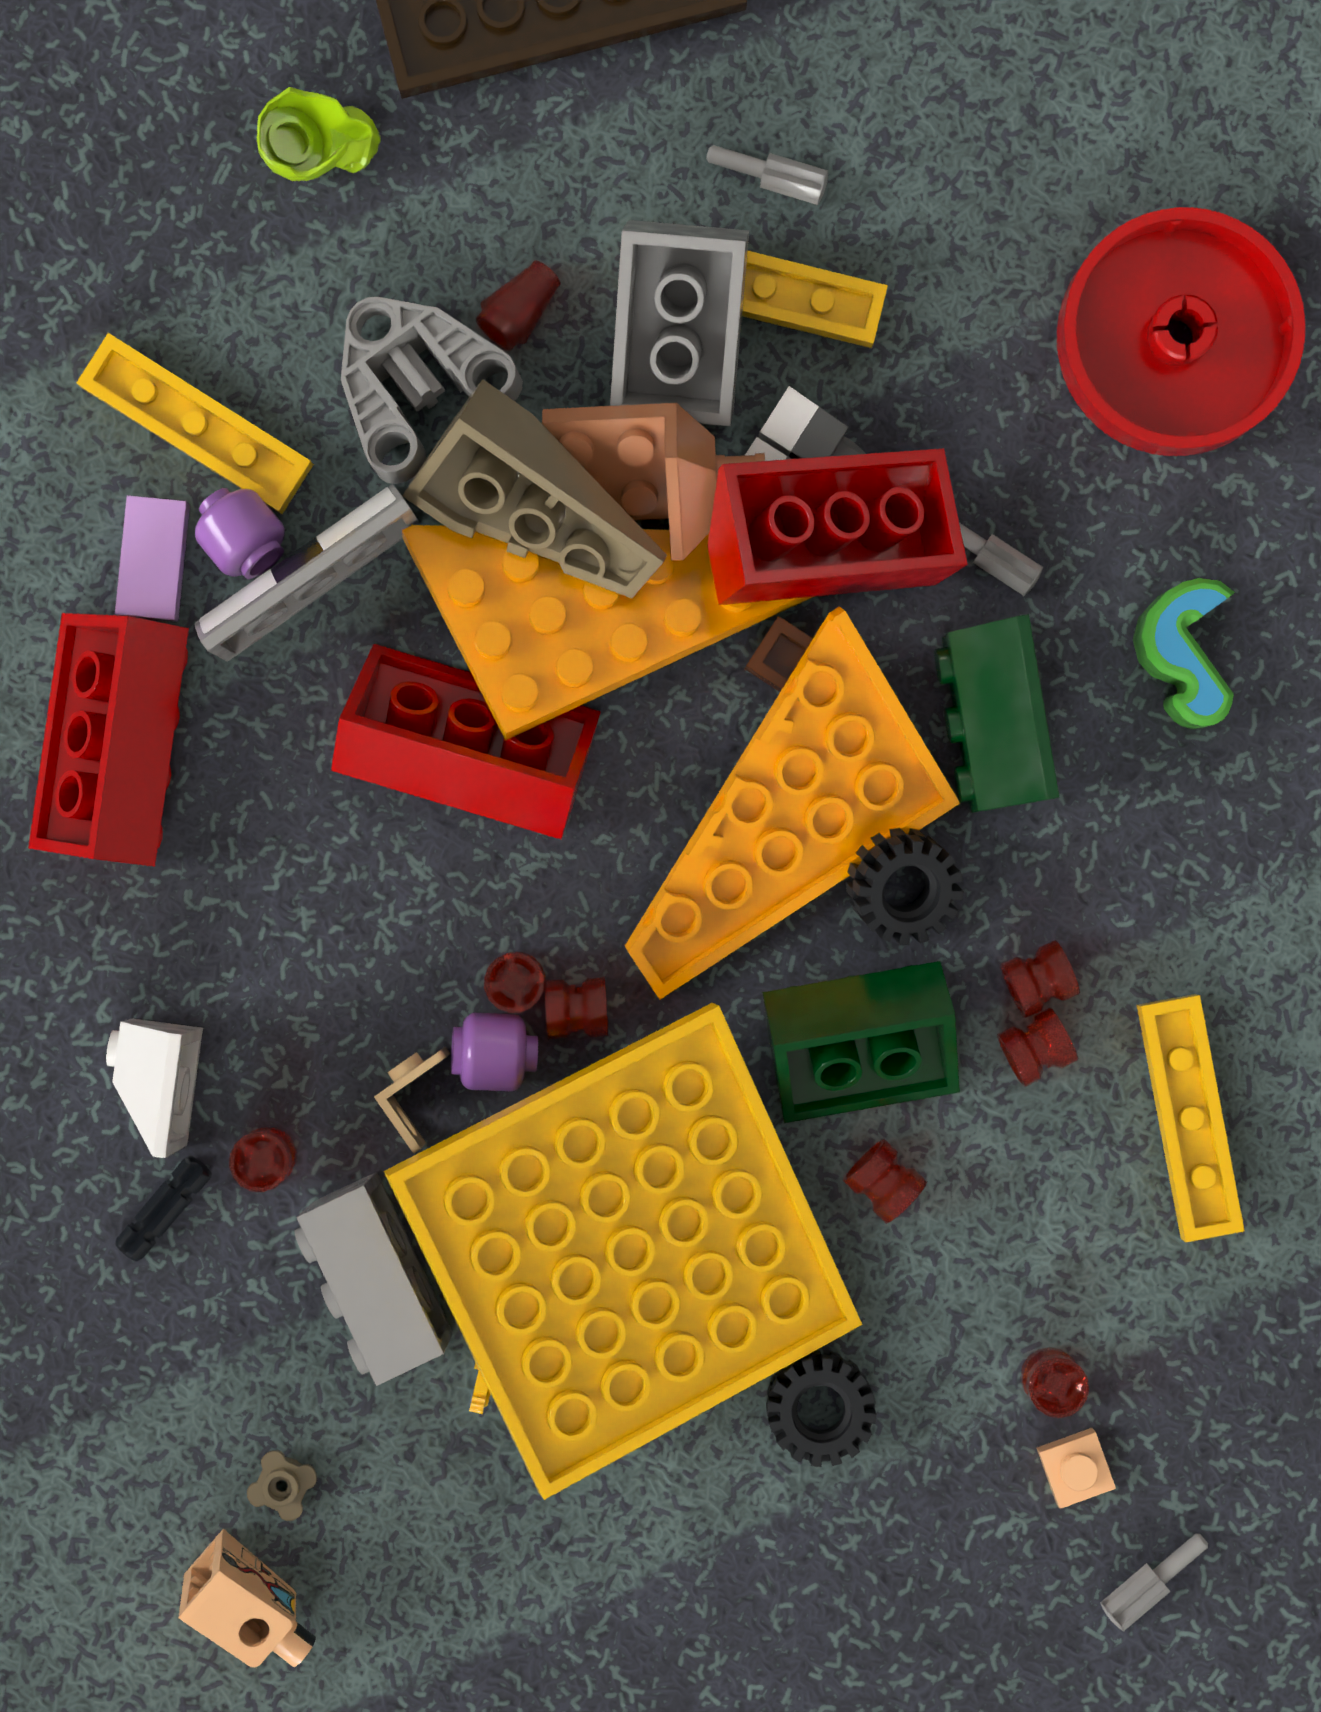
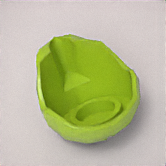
(312, 133)

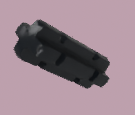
(163, 1208)

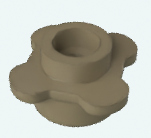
(276, 1468)

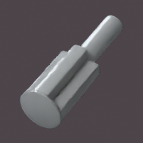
(776, 174)
(1002, 561)
(1148, 1586)

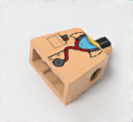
(242, 1605)

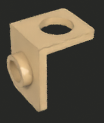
(401, 1076)

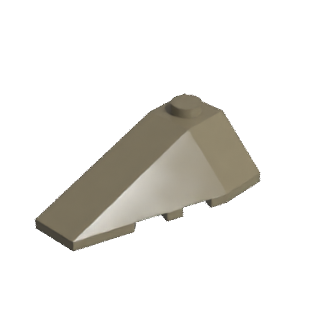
(518, 484)

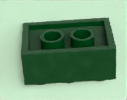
(997, 715)
(863, 1041)

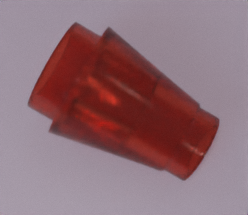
(517, 306)

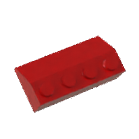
(833, 526)
(109, 738)
(435, 738)

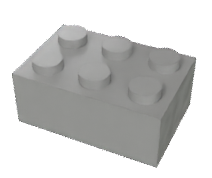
(679, 318)
(373, 1279)

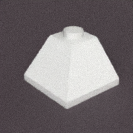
(156, 1079)

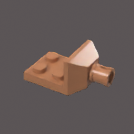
(649, 462)

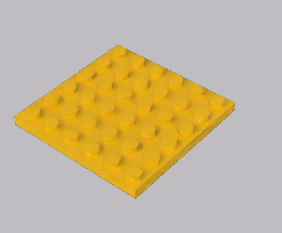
(625, 1248)

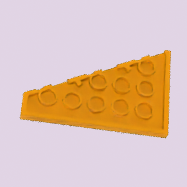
(557, 641)
(802, 799)

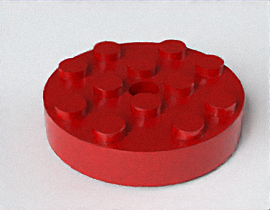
(1230, 295)

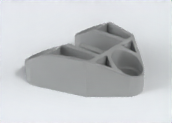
(367, 363)

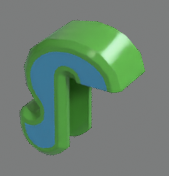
(1174, 656)

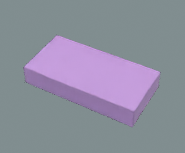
(152, 558)

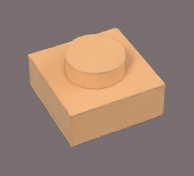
(1076, 1468)

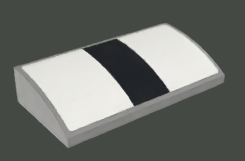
(305, 574)

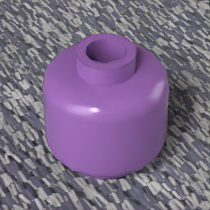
(239, 532)
(493, 1052)

